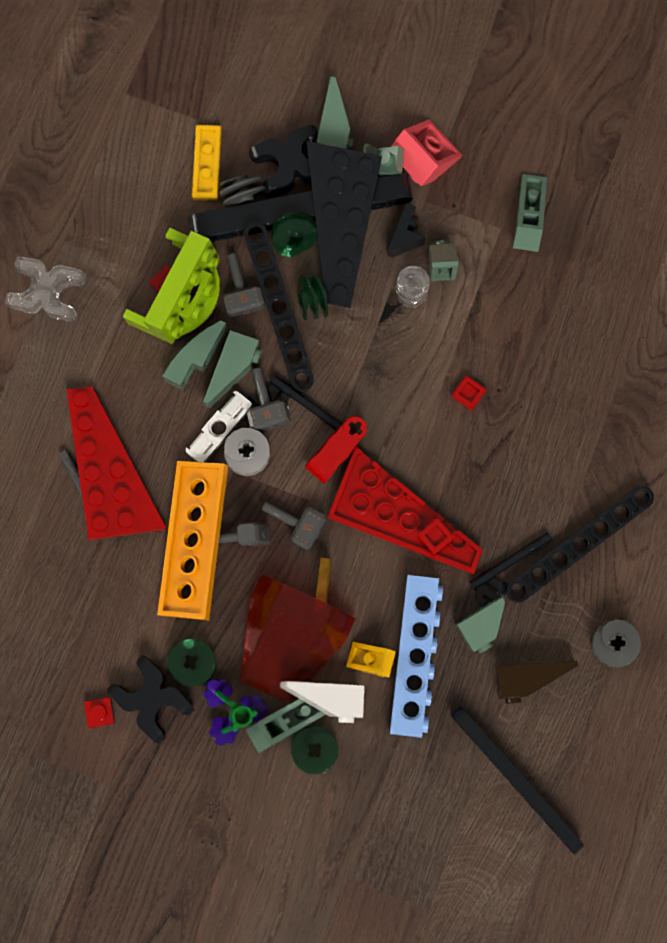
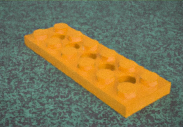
(204, 552)

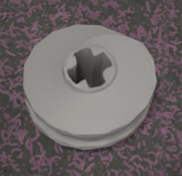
(236, 443)

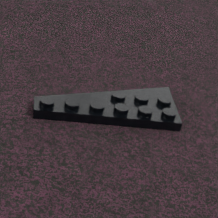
(343, 202)

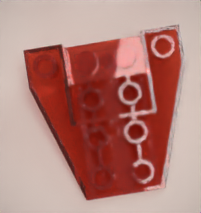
(289, 637)

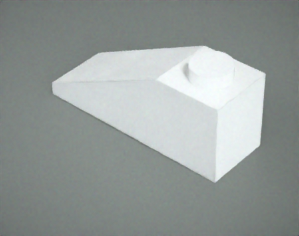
(332, 699)

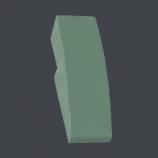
(195, 355)

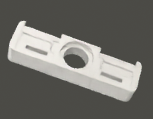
(208, 442)

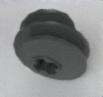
(240, 190)
(626, 634)

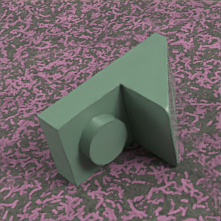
(391, 158)

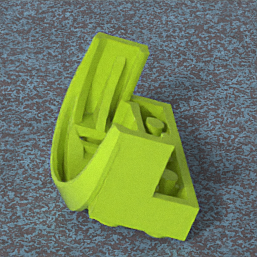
(193, 266)

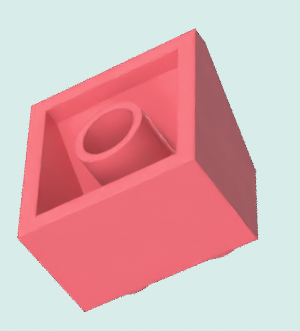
(426, 152)

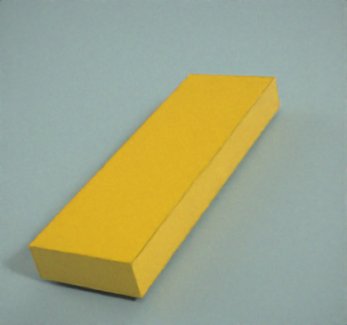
(206, 162)

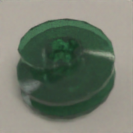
(293, 234)
(312, 294)
(178, 660)
(300, 750)

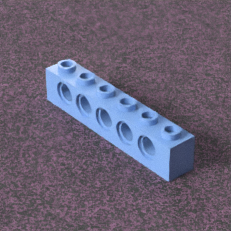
(415, 588)

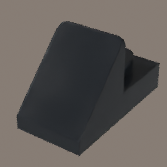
(403, 239)

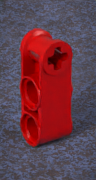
(335, 449)

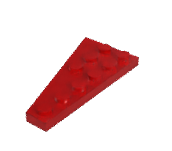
(109, 484)
(389, 511)

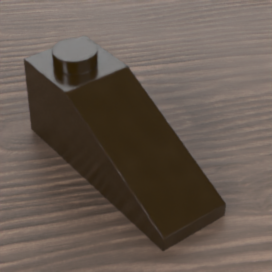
(525, 679)

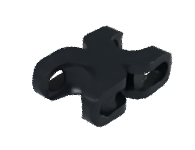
(288, 159)
(150, 699)

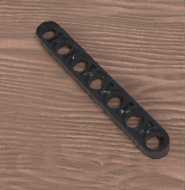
(270, 297)
(591, 538)
(517, 780)

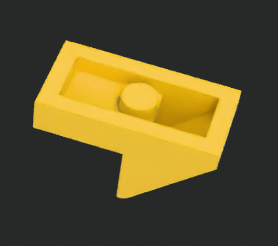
(371, 659)

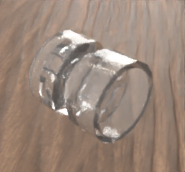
(412, 286)

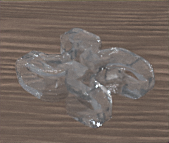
(45, 289)

